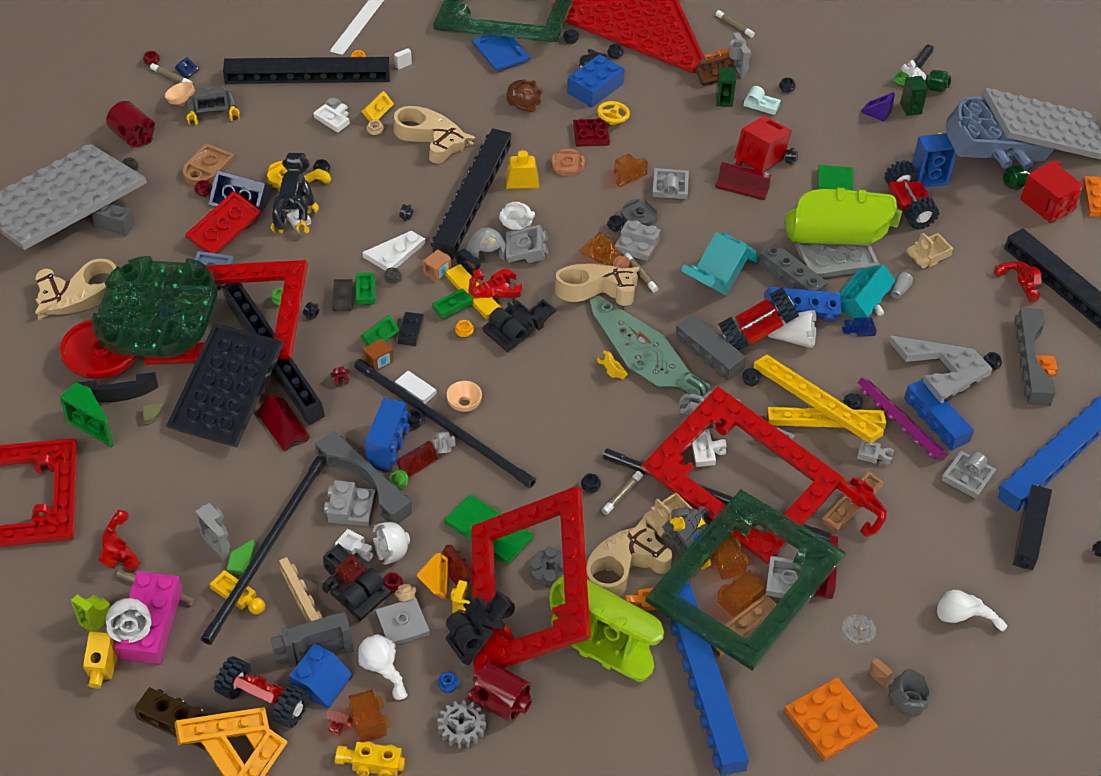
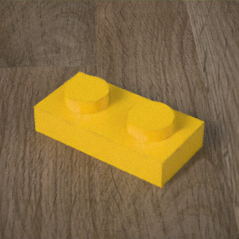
(377, 107)

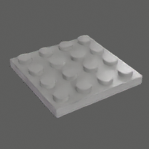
(836, 259)

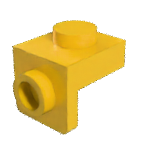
(459, 596)

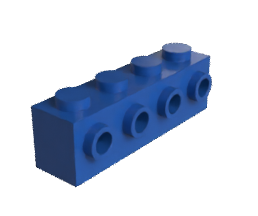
(825, 304)

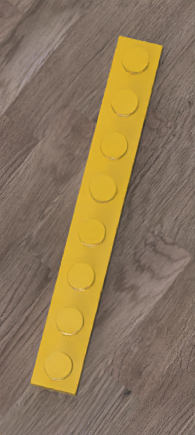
(819, 399)

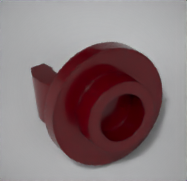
(340, 372)

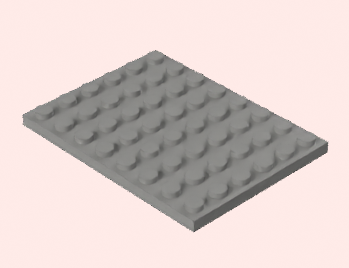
(63, 194)

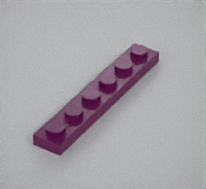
(906, 422)

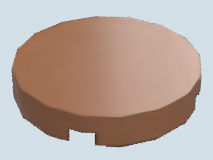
(568, 162)

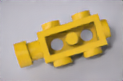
(372, 759)

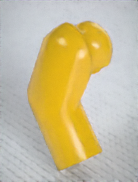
(318, 174)

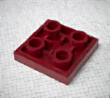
(591, 132)

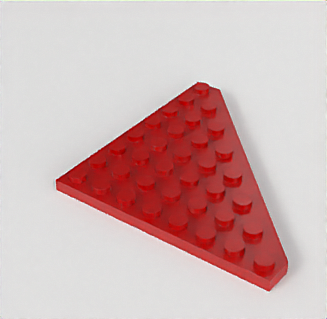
(643, 25)

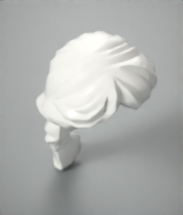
(516, 216)
(959, 606)
(378, 655)

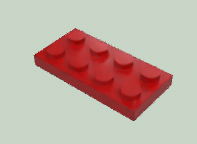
(223, 224)

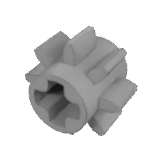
(443, 442)

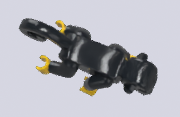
(291, 194)

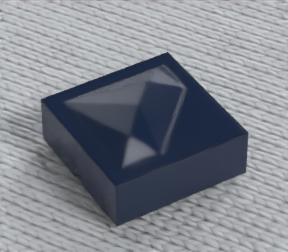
(186, 68)

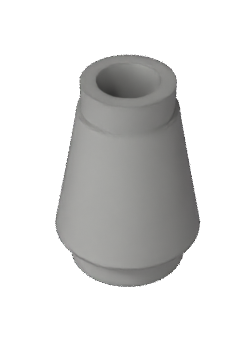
(901, 285)

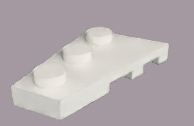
(394, 251)

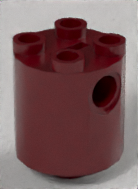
(130, 124)
(500, 692)

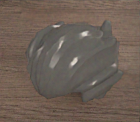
(910, 693)

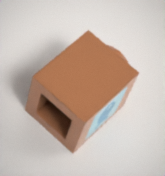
(436, 265)

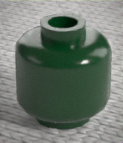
(938, 80)
(1015, 177)

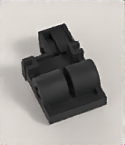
(516, 322)
(362, 594)
(474, 627)

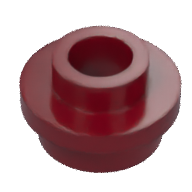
(151, 57)
(203, 188)
(392, 577)

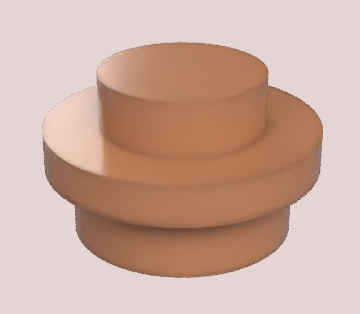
(621, 262)

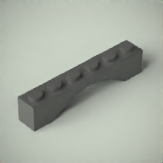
(1038, 384)
(339, 454)

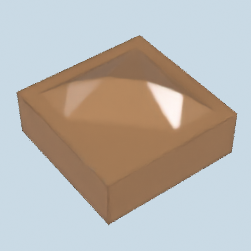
(880, 672)

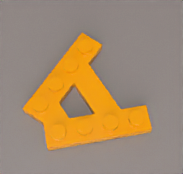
(213, 734)

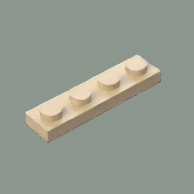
(298, 590)

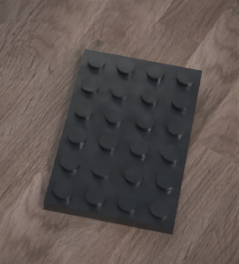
(225, 385)

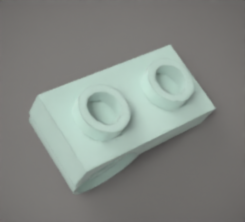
(758, 101)

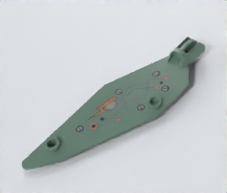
(645, 349)

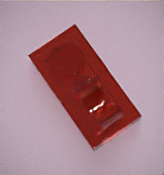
(417, 459)
(457, 566)

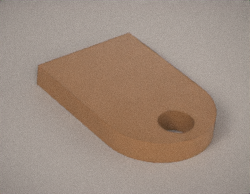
(206, 163)

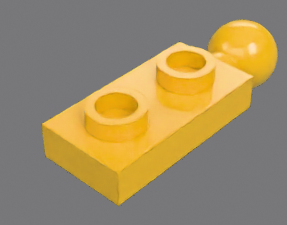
(224, 584)

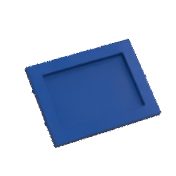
(500, 51)

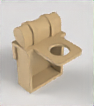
(930, 250)
(662, 512)

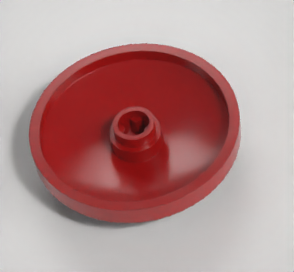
(87, 357)

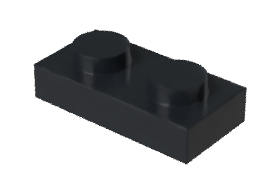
(410, 328)

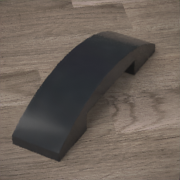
(123, 391)

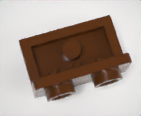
(708, 68)

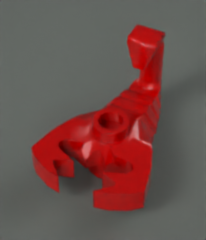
(1027, 277)
(495, 286)
(863, 496)
(114, 549)

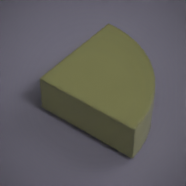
(151, 412)

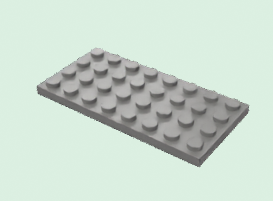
(1045, 123)

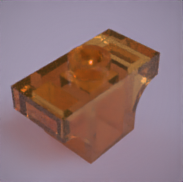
(629, 169)
(601, 249)

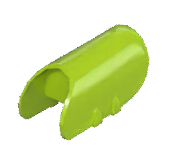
(840, 217)
(617, 630)

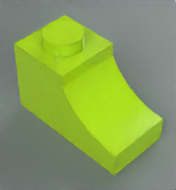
(91, 612)

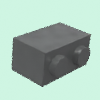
(114, 219)

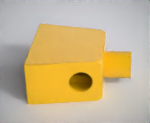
(522, 172)
(99, 658)

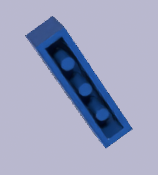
(939, 416)

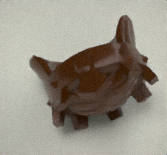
(524, 95)

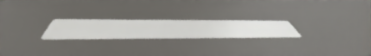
(356, 26)

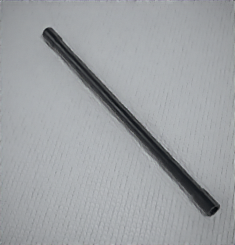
(620, 459)
(519, 474)
(215, 626)

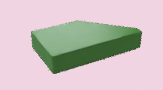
(241, 558)

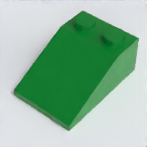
(85, 413)

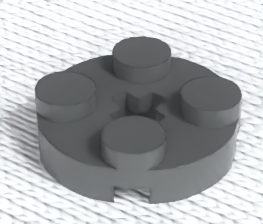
(646, 209)
(539, 564)

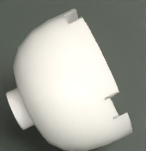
(390, 542)
(128, 620)

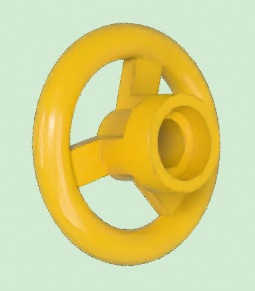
(612, 115)

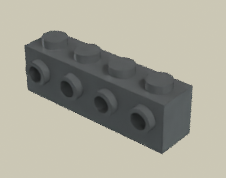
(790, 270)
(710, 347)

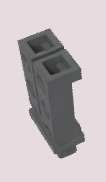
(328, 632)

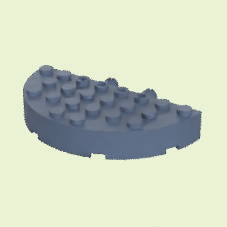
(978, 135)

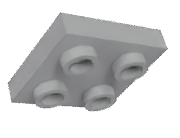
(740, 54)
(670, 183)
(969, 473)

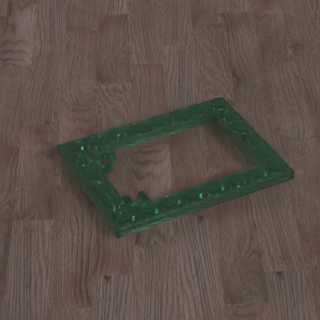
(451, 19)
(740, 515)

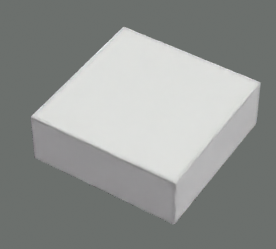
(403, 59)

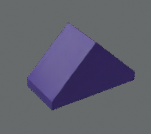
(880, 107)

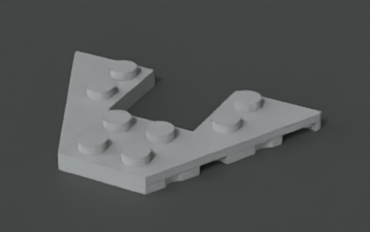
(963, 362)

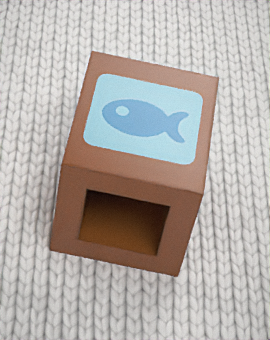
(378, 354)

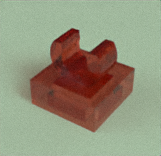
(350, 569)
(338, 721)

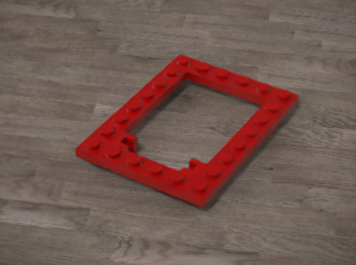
(294, 277)
(668, 467)
(59, 521)
(573, 616)

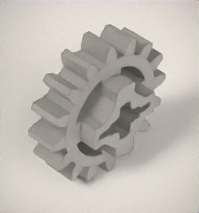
(461, 724)

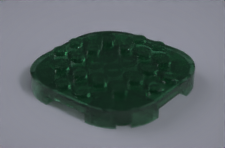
(155, 307)

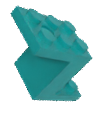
(721, 263)

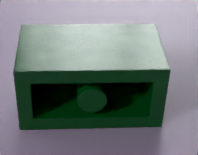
(725, 87)
(913, 95)

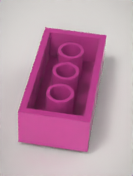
(161, 596)

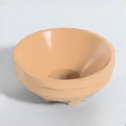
(180, 93)
(464, 391)

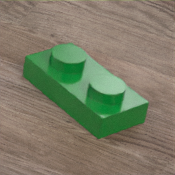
(365, 288)
(452, 303)
(383, 329)

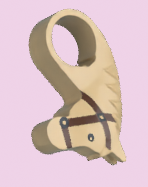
(433, 128)
(584, 281)
(71, 296)
(628, 549)

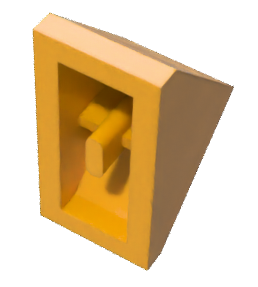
(435, 575)

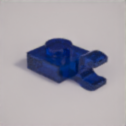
(860, 326)

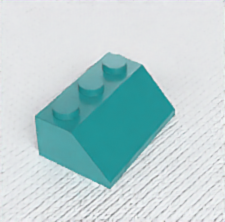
(865, 291)

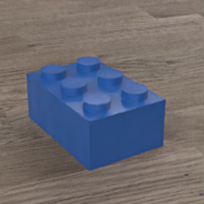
(595, 80)
(934, 160)
(387, 434)

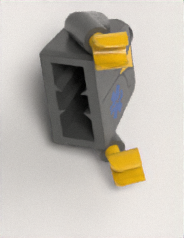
(211, 99)
(686, 527)

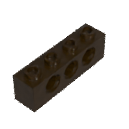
(154, 700)

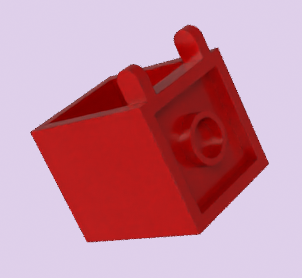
(762, 144)
(1051, 191)

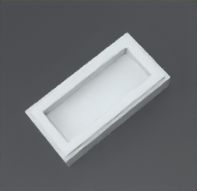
(416, 387)

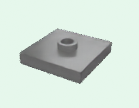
(402, 622)

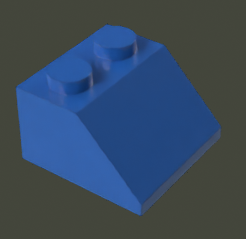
(321, 675)

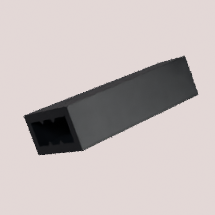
(1032, 527)

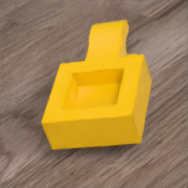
(613, 367)

